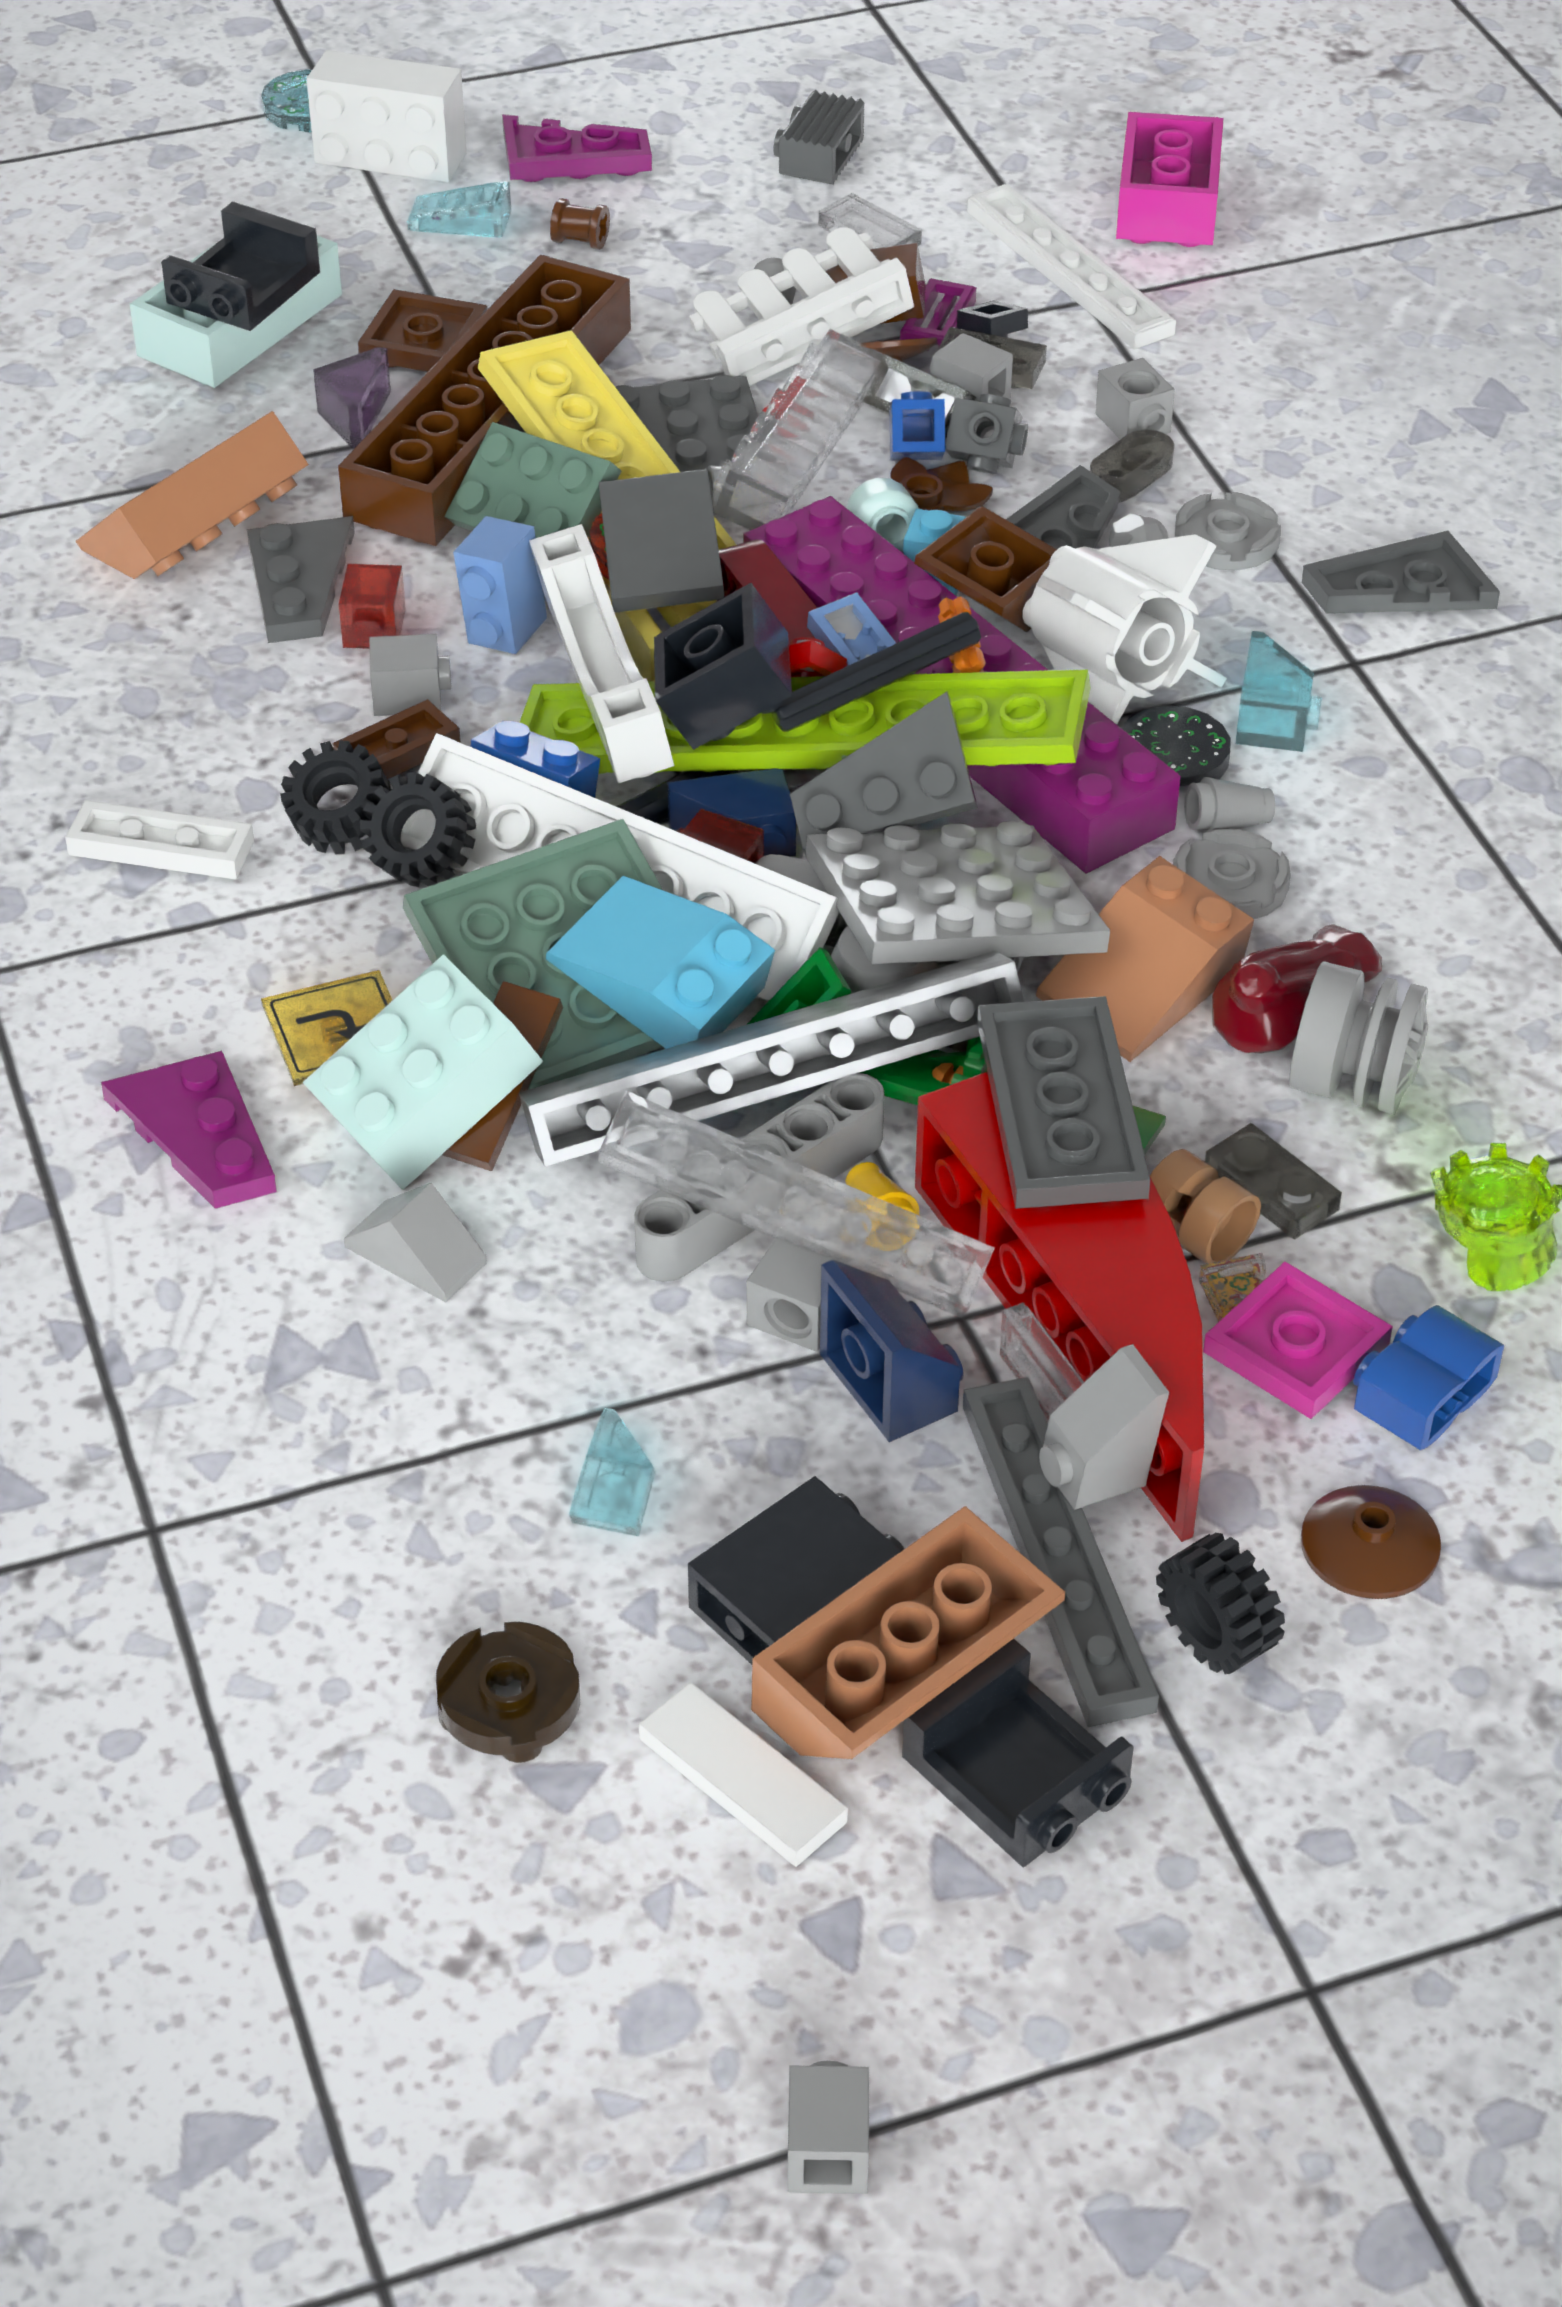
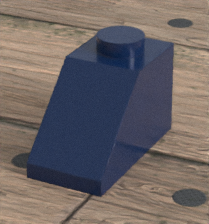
(749, 797)

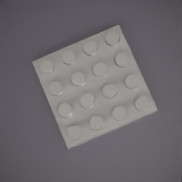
(955, 893)

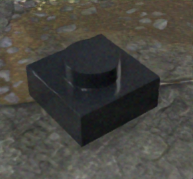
(993, 318)

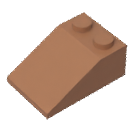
(1162, 958)

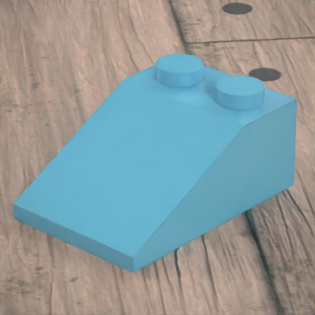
(664, 962)

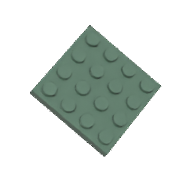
(513, 912)

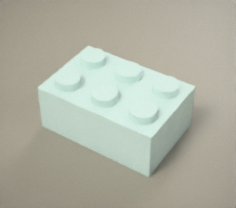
(423, 1071)

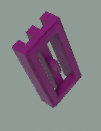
(912, 327)

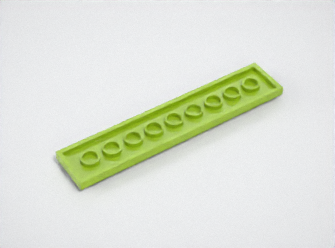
(998, 717)

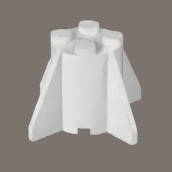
(1122, 616)

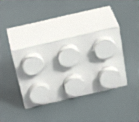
(387, 115)

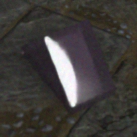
(353, 393)

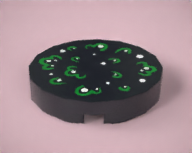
(1184, 740)

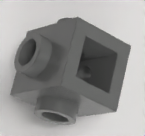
(973, 420)

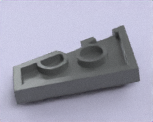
(1070, 511)
(298, 574)

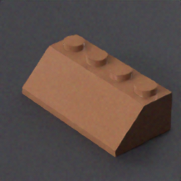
(196, 500)
(898, 1638)

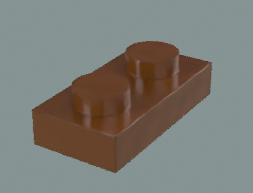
(404, 737)

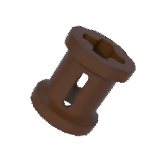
(579, 223)

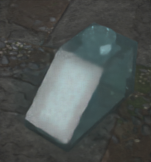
(1276, 698)

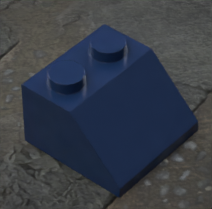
(885, 1352)

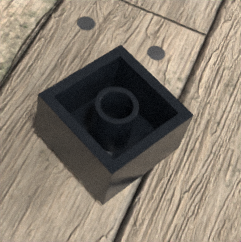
(722, 667)

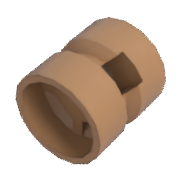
(1207, 1211)

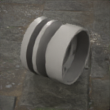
(1359, 1037)

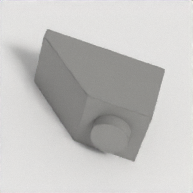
(1105, 1431)

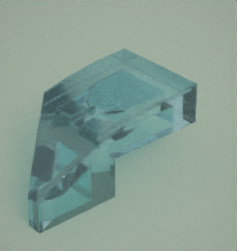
(613, 1480)

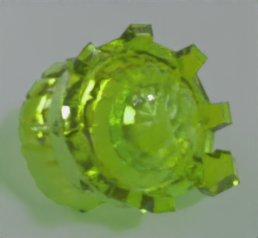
(1500, 1214)

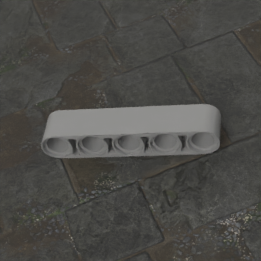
(821, 1132)

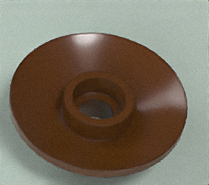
(902, 349)
(1370, 1542)

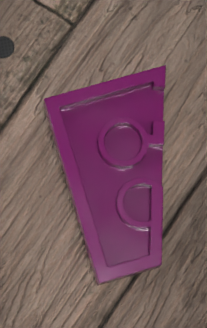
(561, 152)
(200, 1124)

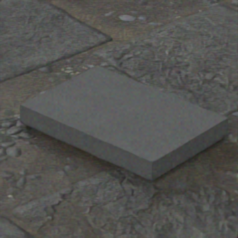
(661, 541)

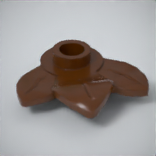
(941, 487)

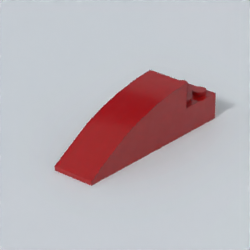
(1084, 1270)

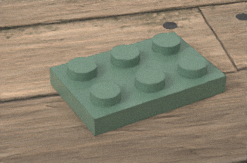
(530, 484)

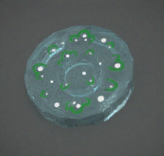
(287, 100)

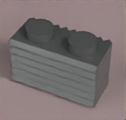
(820, 137)

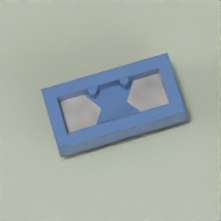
(849, 628)

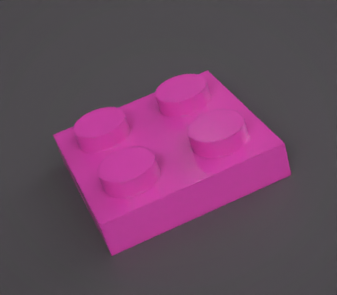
(1297, 1339)

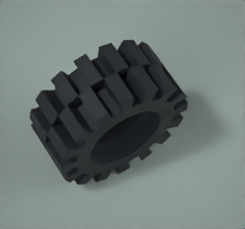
(319, 776)
(393, 812)
(1220, 1603)

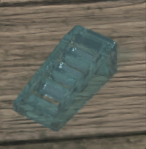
(464, 211)

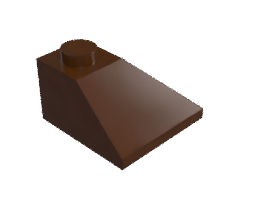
(989, 563)

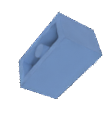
(499, 585)

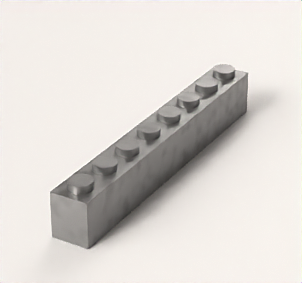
(775, 1054)

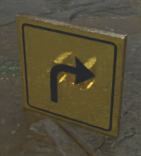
(322, 1018)

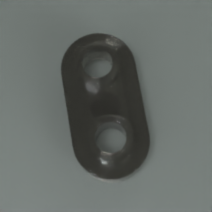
(1135, 461)

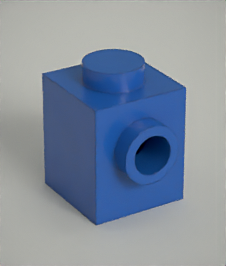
(917, 427)

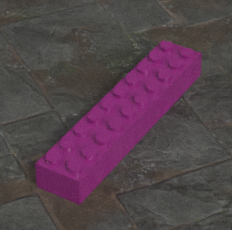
(1085, 809)

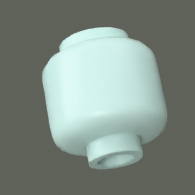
(884, 508)

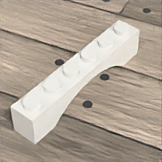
(603, 665)

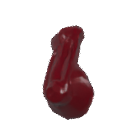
(1265, 993)

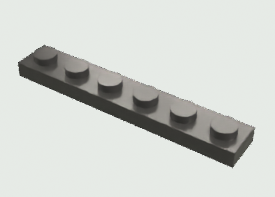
(1090, 1622)

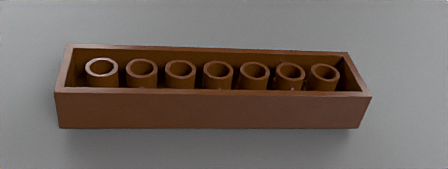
(422, 449)

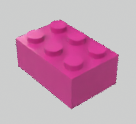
(1170, 179)

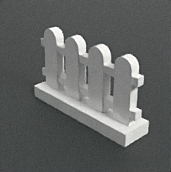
(783, 332)

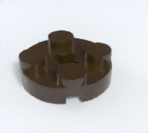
(512, 1724)

